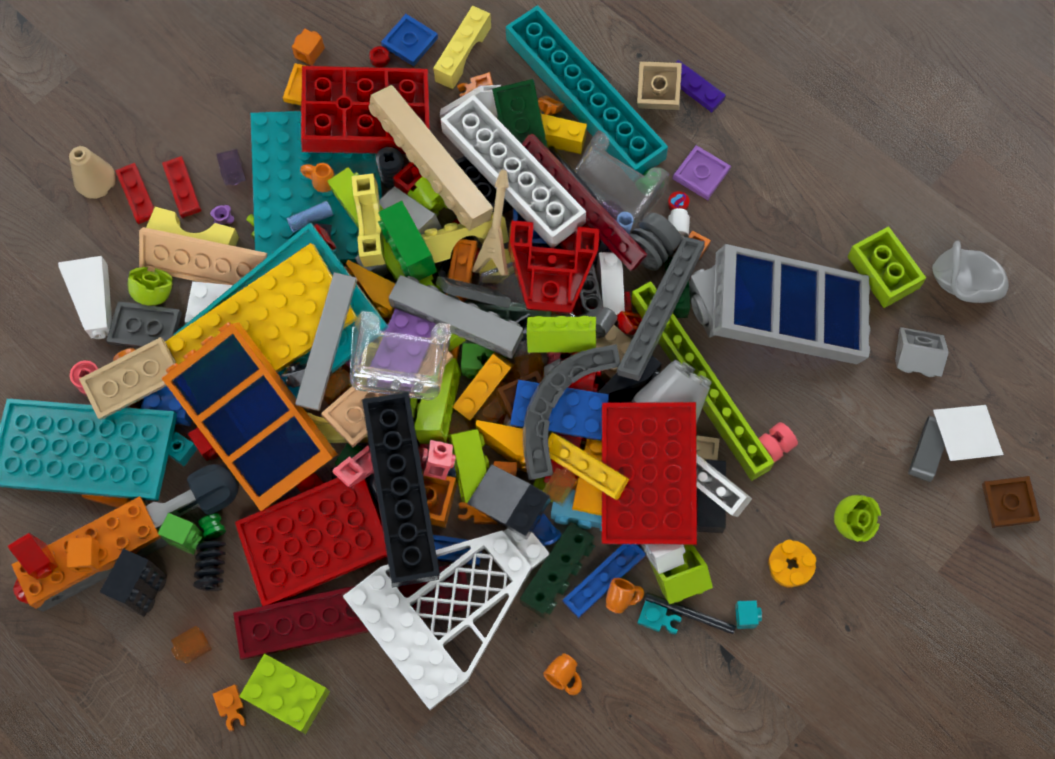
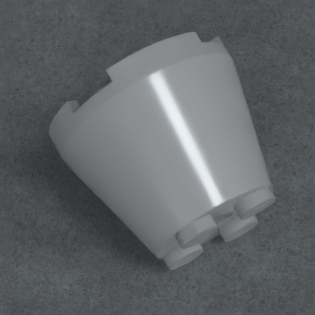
(676, 384)

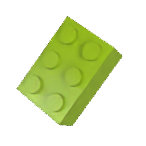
(888, 265)
(284, 693)

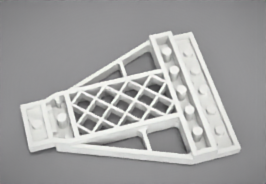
(407, 637)

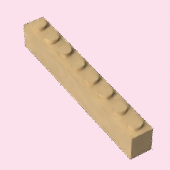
(430, 158)

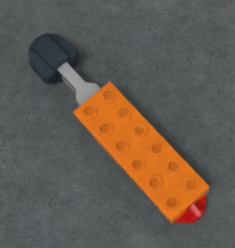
(127, 527)

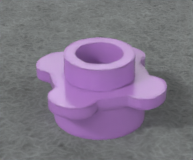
(221, 210)

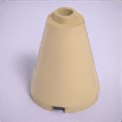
(91, 173)

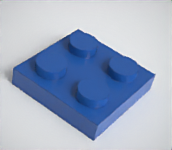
(409, 39)

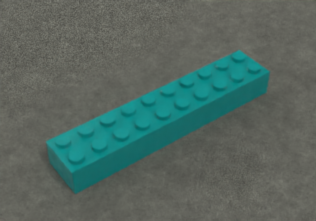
(585, 90)

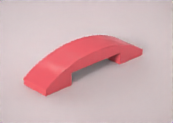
(355, 469)

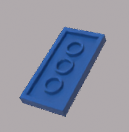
(575, 414)

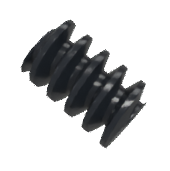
(389, 164)
(208, 565)

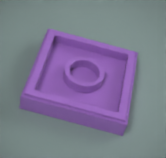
(701, 172)

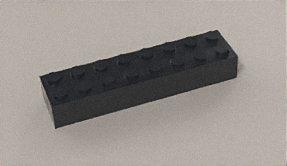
(400, 490)

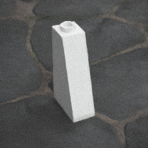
(90, 291)

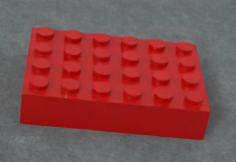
(338, 102)

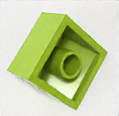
(685, 579)

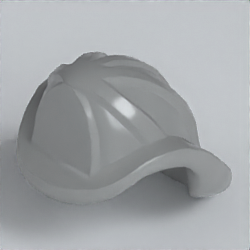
(970, 275)

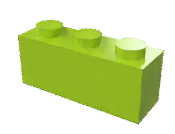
(561, 334)
(469, 461)

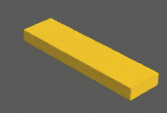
(586, 466)

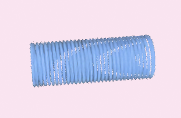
(314, 212)
(625, 220)

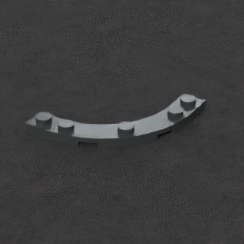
(546, 397)

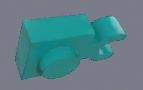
(655, 616)

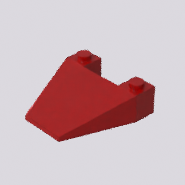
(551, 276)

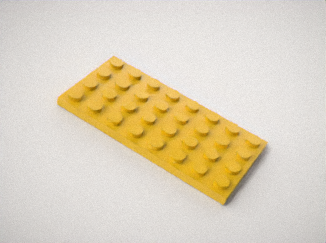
(275, 310)

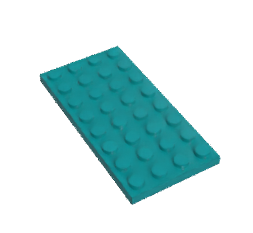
(77, 453)

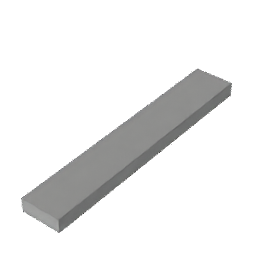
(326, 341)

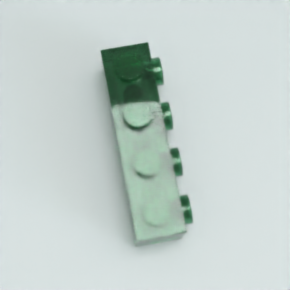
(557, 570)

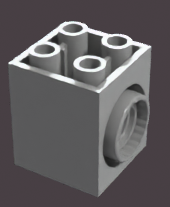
(702, 297)

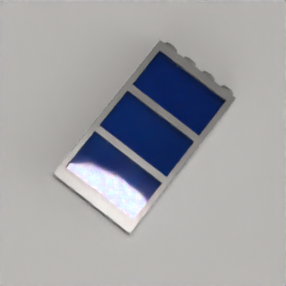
(791, 305)

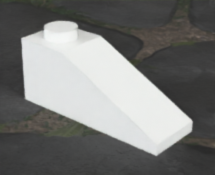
(610, 281)

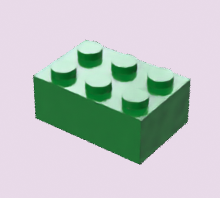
(406, 242)

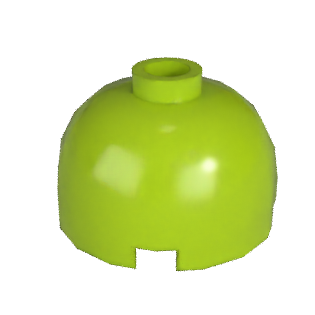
(149, 287)
(857, 517)

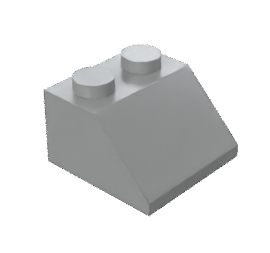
(921, 352)

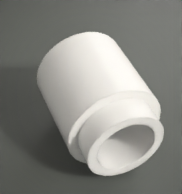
(680, 220)

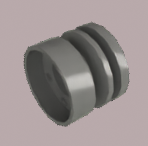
(657, 238)

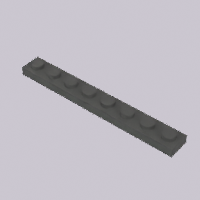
(660, 309)

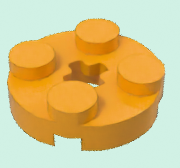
(779, 567)

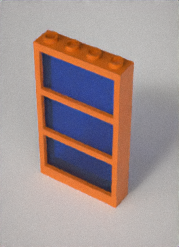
(248, 415)

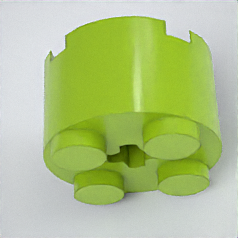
(427, 196)

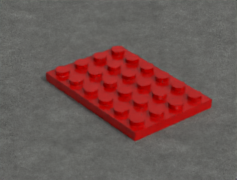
(658, 454)
(311, 539)

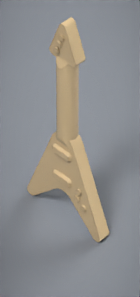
(493, 245)

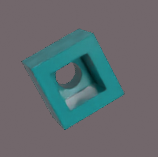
(185, 452)
(747, 614)

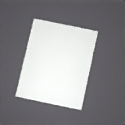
(968, 432)

